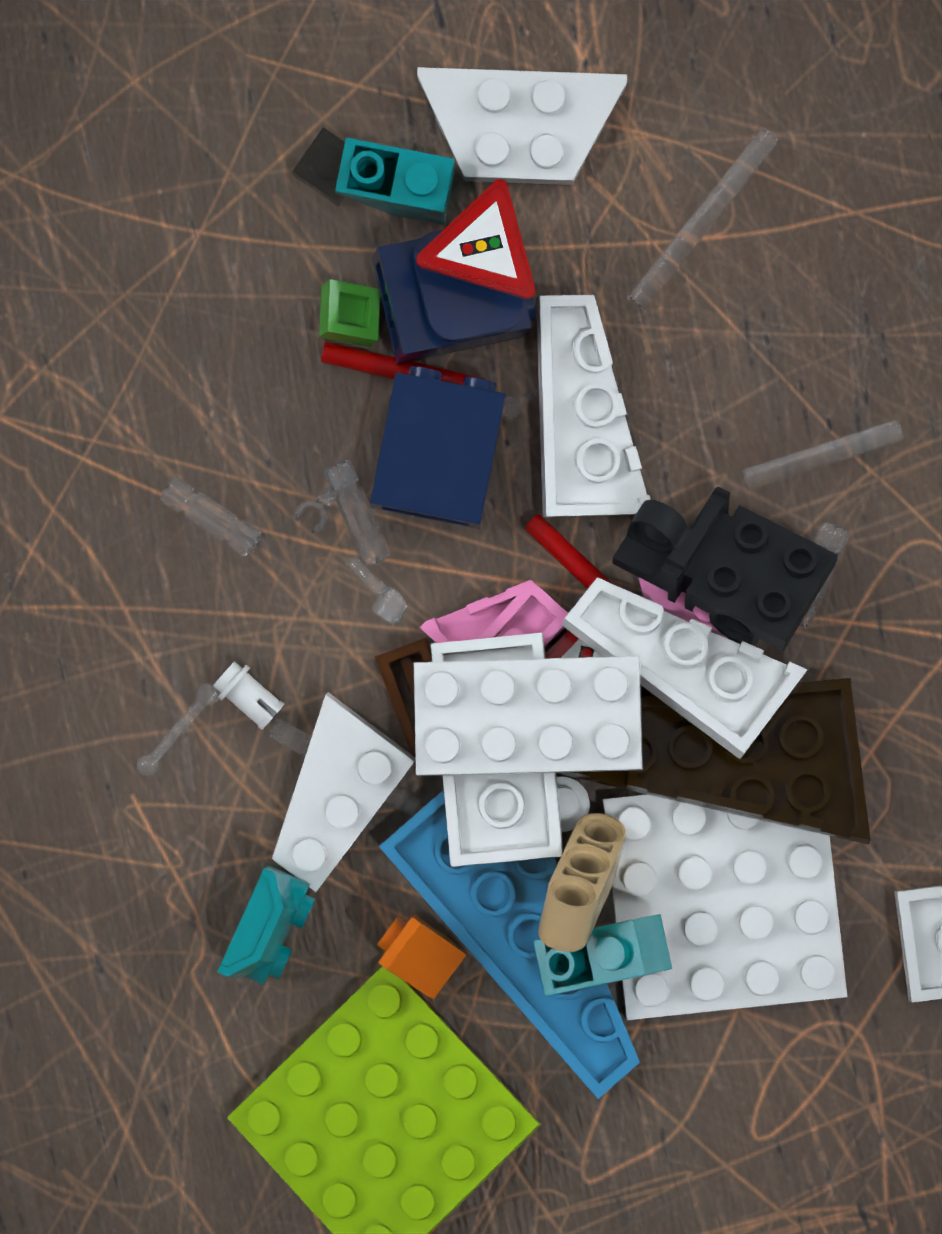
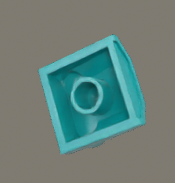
(260, 937)

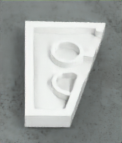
(338, 791)

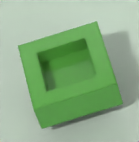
(349, 313)

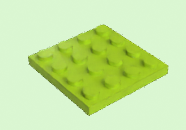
(384, 1116)

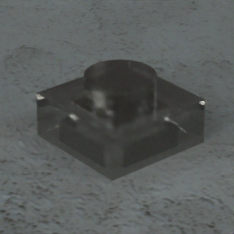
(321, 165)

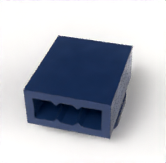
(439, 313)
(438, 447)

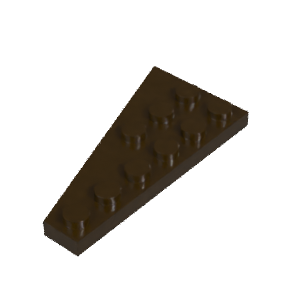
(794, 774)

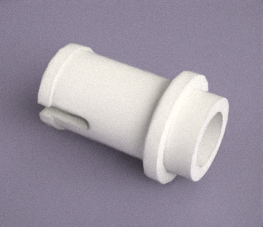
(248, 695)

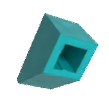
(396, 180)
(611, 955)

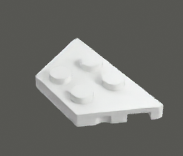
(520, 122)

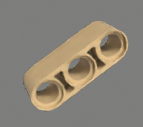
(581, 882)

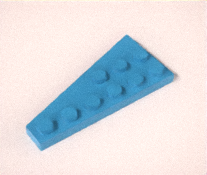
(497, 918)

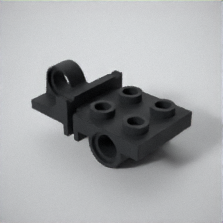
(737, 568)

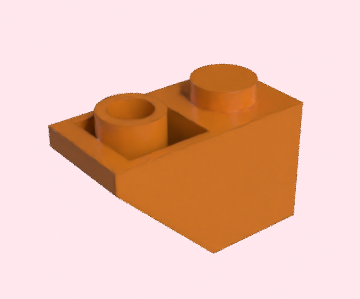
(420, 954)

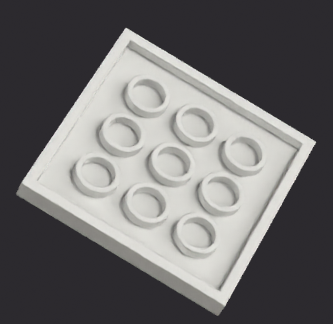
(739, 905)

